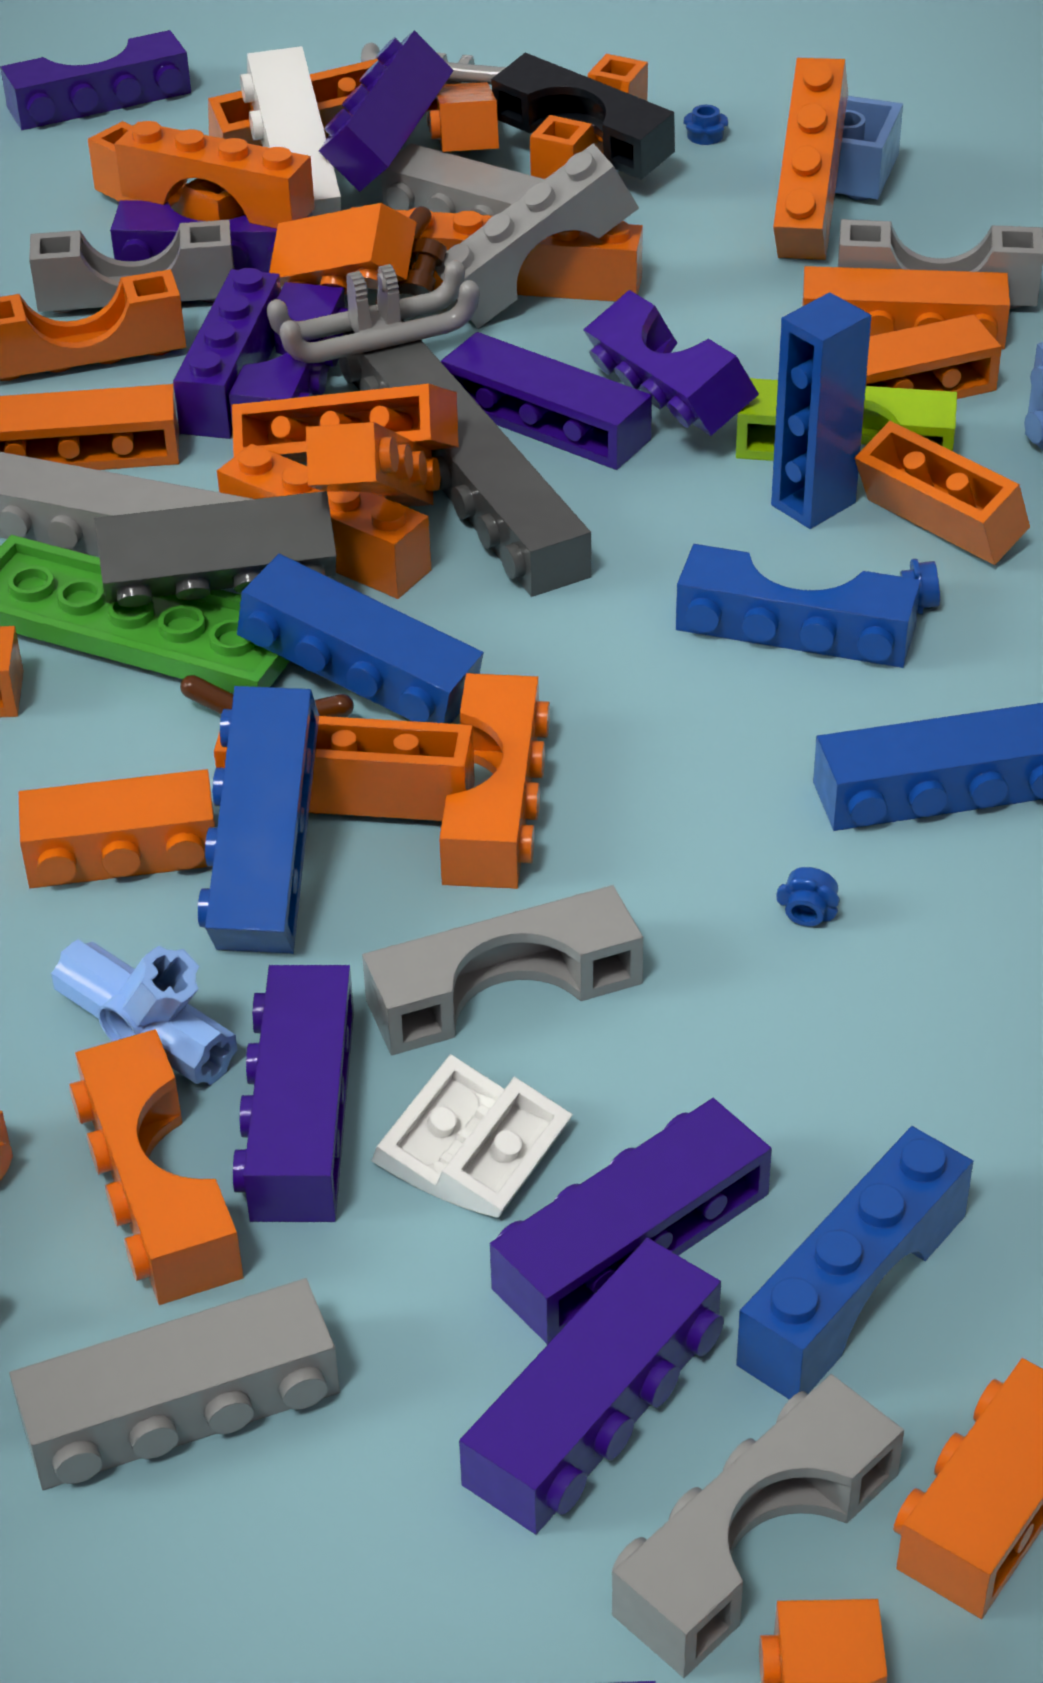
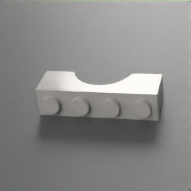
(578, 196)
(1002, 250)
(76, 276)
(573, 943)
(819, 1459)

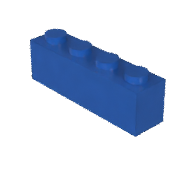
(819, 409)
(356, 641)
(930, 766)
(261, 820)

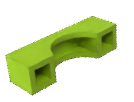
(918, 410)

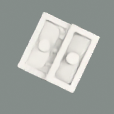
(471, 1138)

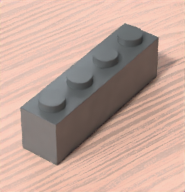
(210, 546)

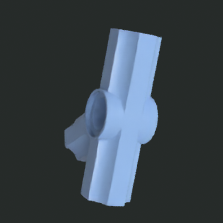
(145, 1000)

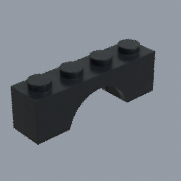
(633, 130)

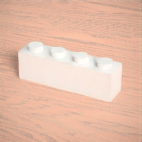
(289, 115)

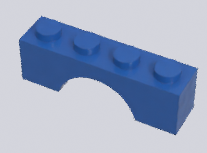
(859, 620)
(808, 1307)

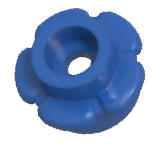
(705, 125)
(929, 587)
(809, 896)

